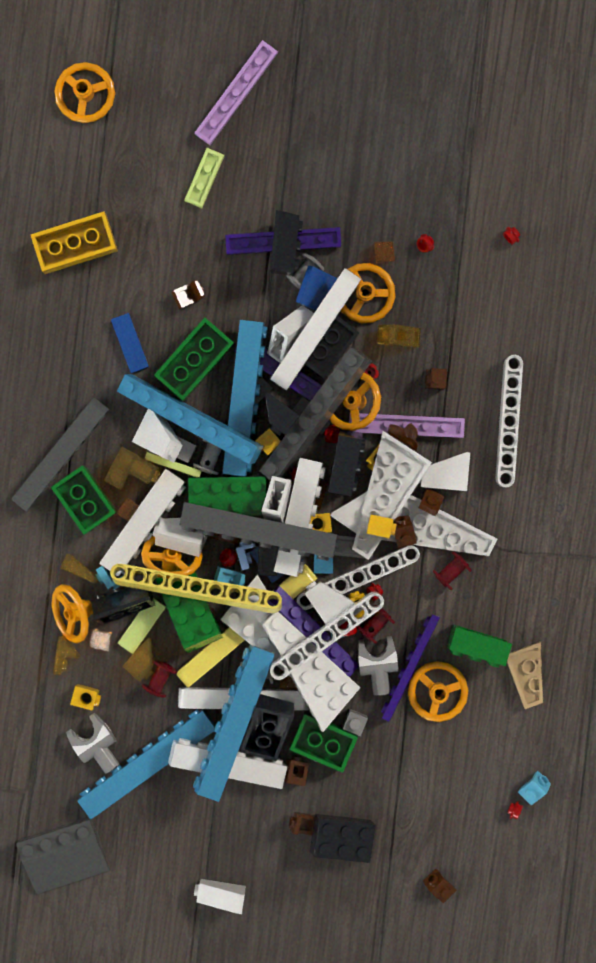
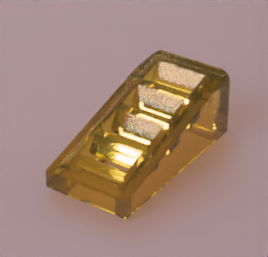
(75, 567)

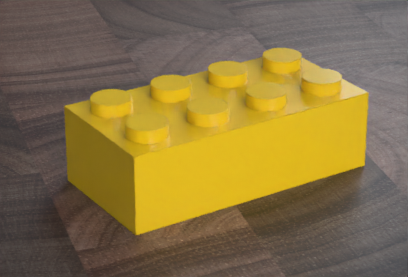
(74, 242)

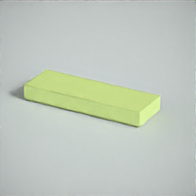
(204, 178)
(176, 466)
(141, 626)

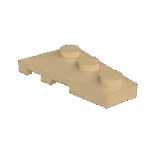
(526, 672)

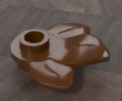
(406, 436)

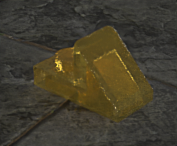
(64, 649)

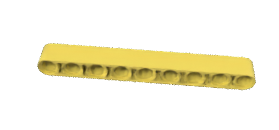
(189, 581)
(221, 648)

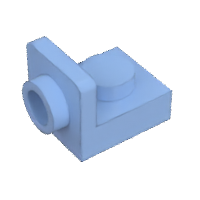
(244, 558)

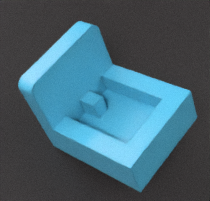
(229, 576)
(104, 577)
(535, 788)

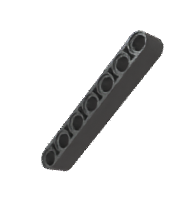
(60, 454)

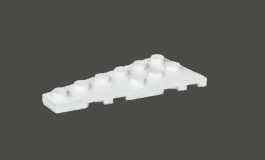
(391, 484)
(445, 531)
(249, 623)
(319, 679)

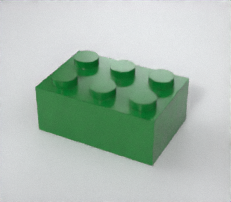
(84, 499)
(478, 646)
(327, 747)

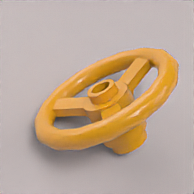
(79, 86)
(389, 292)
(357, 401)
(170, 560)
(77, 611)
(438, 699)

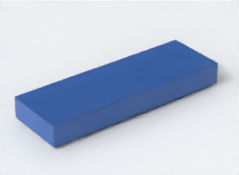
(130, 343)

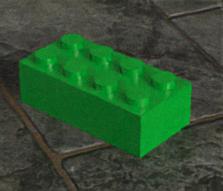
(194, 359)
(229, 494)
(192, 618)

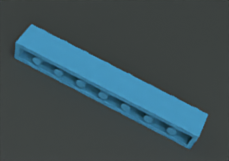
(245, 389)
(190, 418)
(233, 722)
(144, 765)

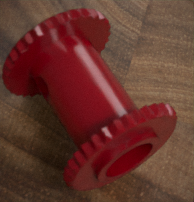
(452, 570)
(377, 621)
(159, 678)

